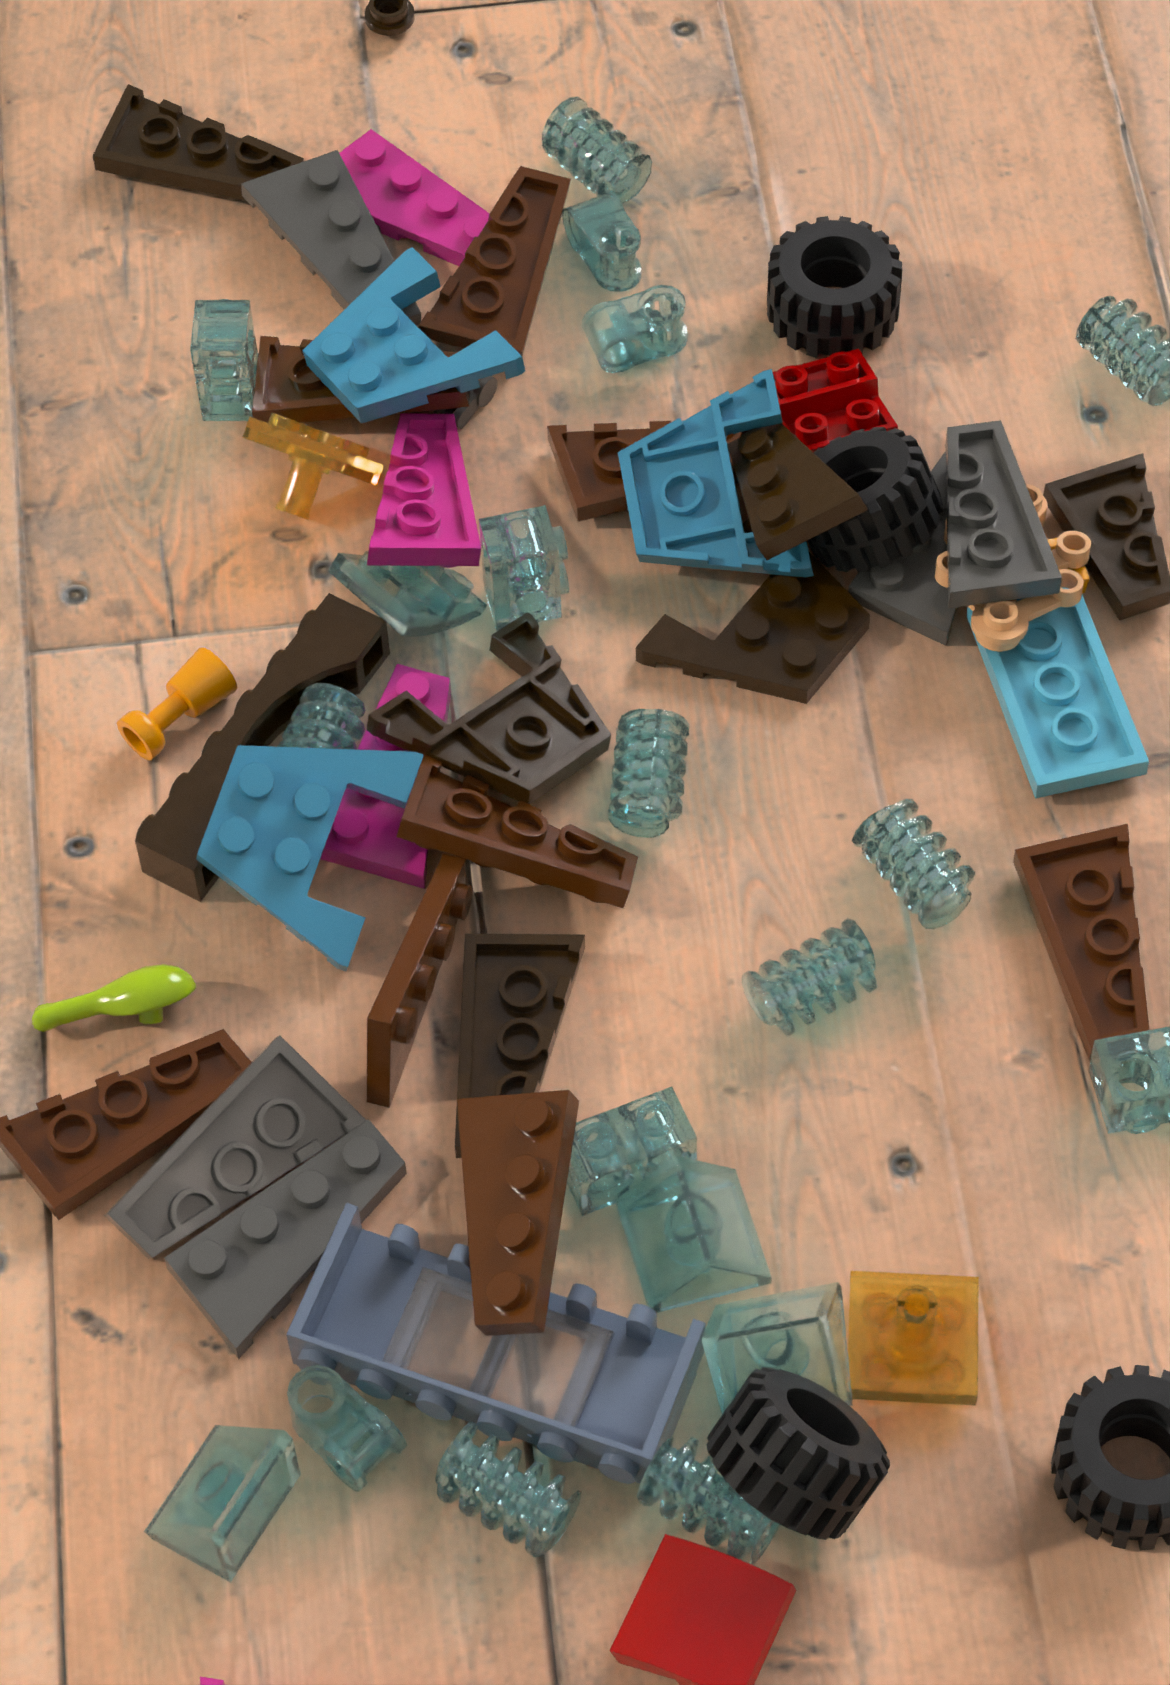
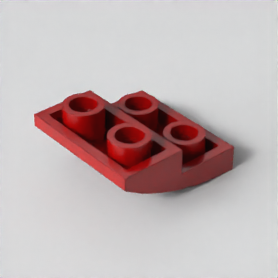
(830, 398)
(702, 1616)

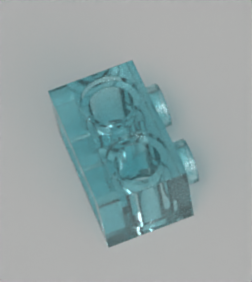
(224, 358)
(523, 565)
(1135, 1059)
(625, 1147)

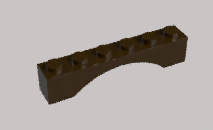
(332, 646)

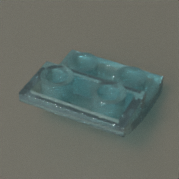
(410, 597)

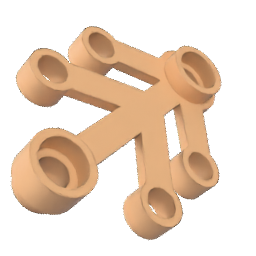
(1004, 623)

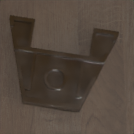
(777, 643)
(518, 738)

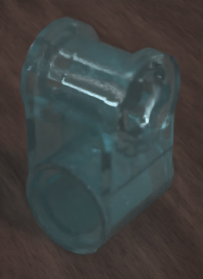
(605, 241)
(634, 332)
(349, 1435)

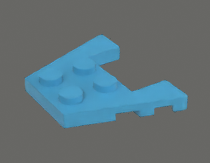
(384, 362)
(686, 492)
(276, 825)

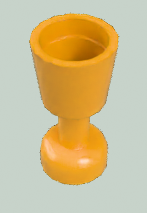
(191, 691)

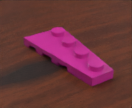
(411, 199)
(425, 499)
(368, 827)

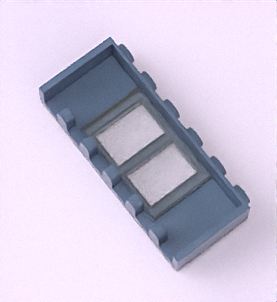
(406, 1328)

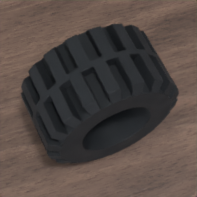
(834, 256)
(899, 496)
(797, 1453)
(1094, 1488)

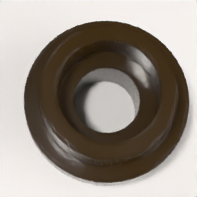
(389, 16)

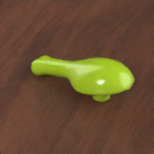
(137, 992)

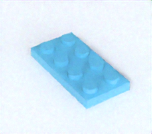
(1065, 705)

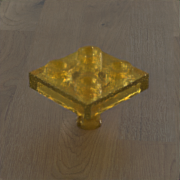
(311, 455)
(913, 1337)

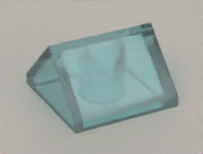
(691, 1234)
(784, 1331)
(227, 1497)

